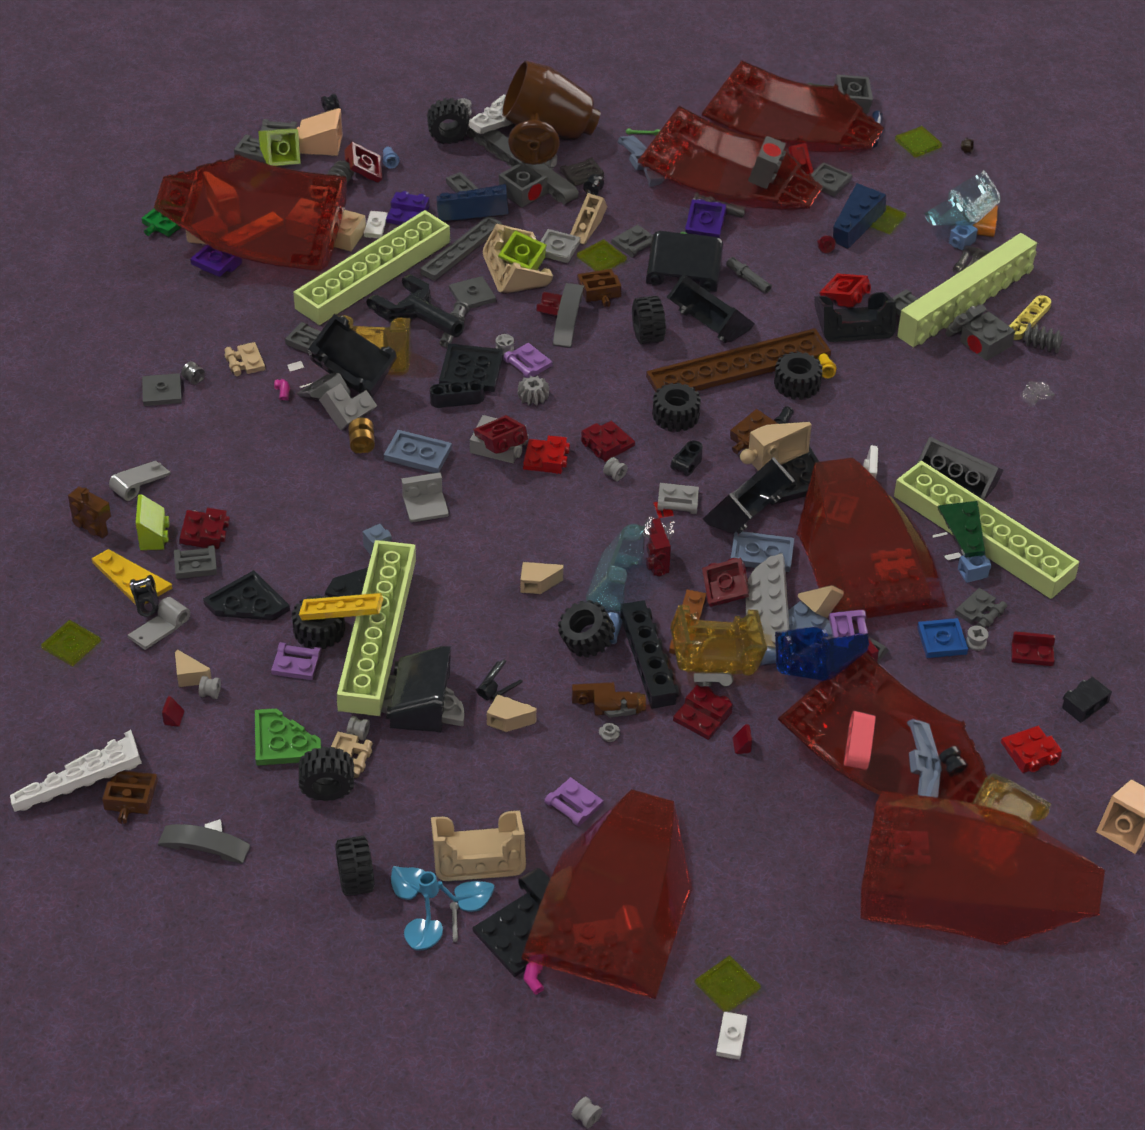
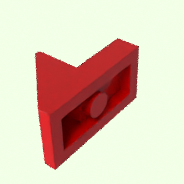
(801, 154)

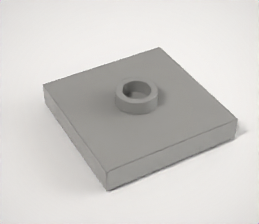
(560, 245)

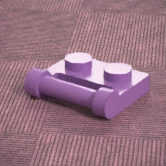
(530, 356)
(842, 624)
(294, 666)
(578, 797)

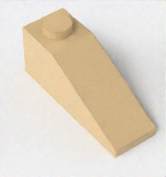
(589, 217)

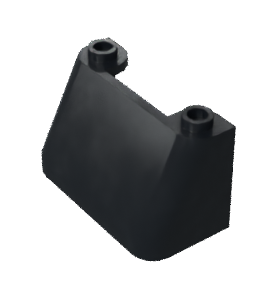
(685, 253)
(860, 323)
(351, 355)
(420, 690)

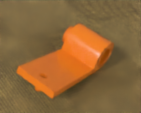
(987, 224)

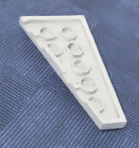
(490, 119)
(81, 772)

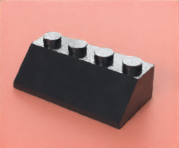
(961, 467)

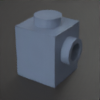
(375, 533)

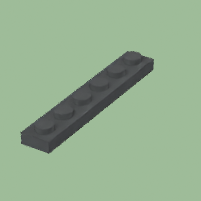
(459, 249)

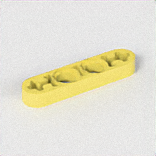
(1030, 318)

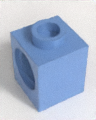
(963, 236)
(974, 568)

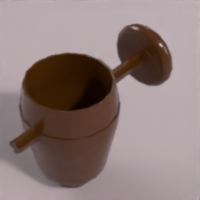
(543, 109)

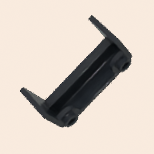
(709, 309)
(750, 498)

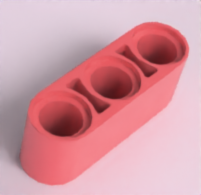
(859, 740)

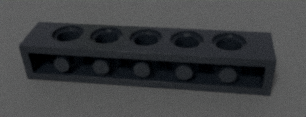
(648, 654)

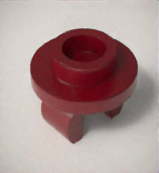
(826, 244)

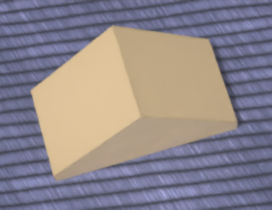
(822, 600)
(189, 670)

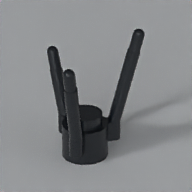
(489, 687)

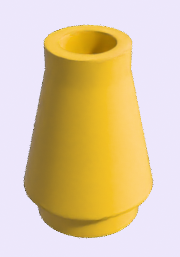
(829, 368)

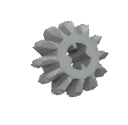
(533, 390)

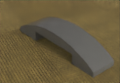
(567, 315)
(205, 840)

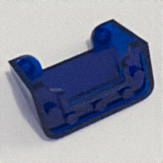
(814, 654)

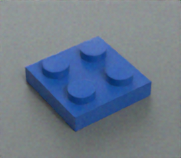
(942, 638)

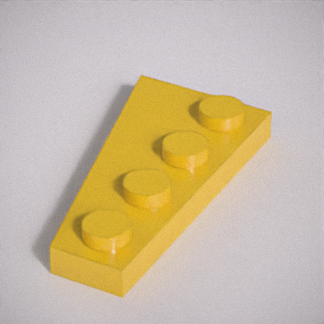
(121, 571)

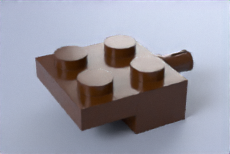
(600, 286)
(741, 432)
(89, 511)
(129, 793)

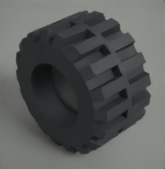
(451, 131)
(648, 319)
(798, 375)
(676, 407)
(317, 633)
(592, 640)
(326, 774)
(354, 865)

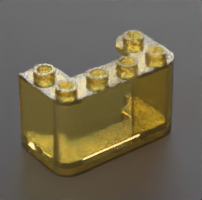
(717, 645)

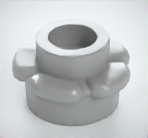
(609, 736)

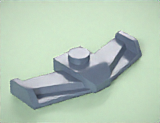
(637, 149)
(925, 759)

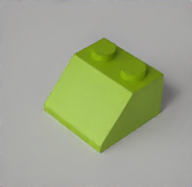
(280, 146)
(523, 250)
(151, 524)

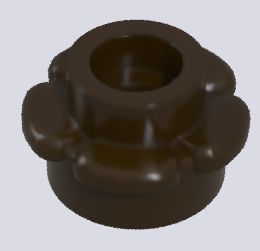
(967, 145)

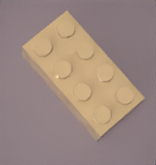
(350, 230)

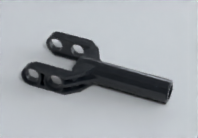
(416, 305)

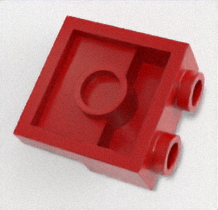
(847, 289)
(547, 455)
(1032, 749)

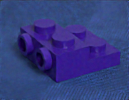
(406, 206)
(705, 218)
(215, 261)

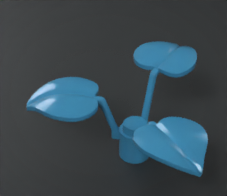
(409, 881)

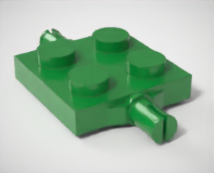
(158, 222)

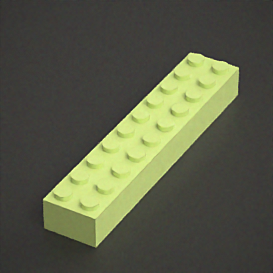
(371, 267)
(967, 289)
(1004, 538)
(376, 636)

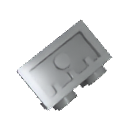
(424, 497)

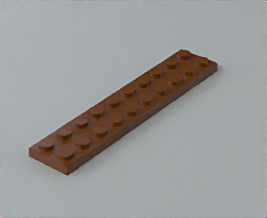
(737, 362)

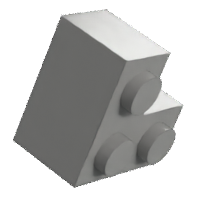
(343, 408)

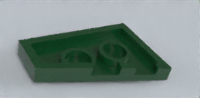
(965, 525)

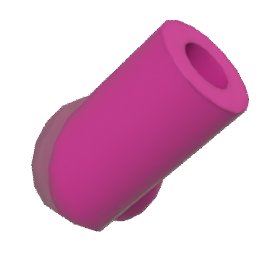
(284, 388)
(530, 977)

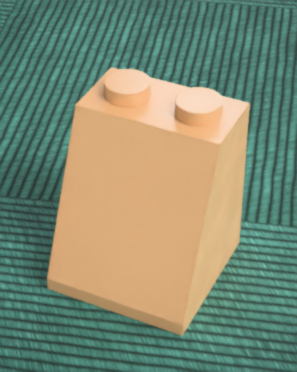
(321, 133)
(1125, 817)

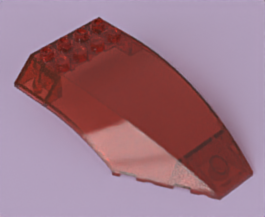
(791, 111)
(720, 163)
(258, 210)
(865, 544)
(866, 687)
(972, 871)
(616, 898)

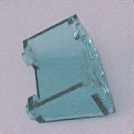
(966, 203)
(610, 575)

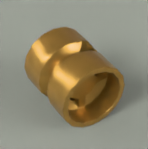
(361, 435)

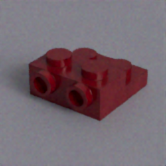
(364, 162)
(502, 434)
(606, 440)
(204, 529)
(658, 549)
(725, 581)
(703, 711)

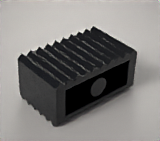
(1086, 699)

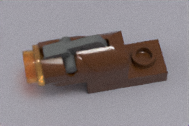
(608, 701)

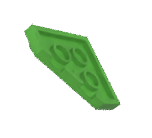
(280, 739)

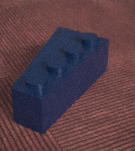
(473, 203)
(858, 214)

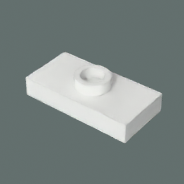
(375, 224)
(872, 461)
(731, 1035)

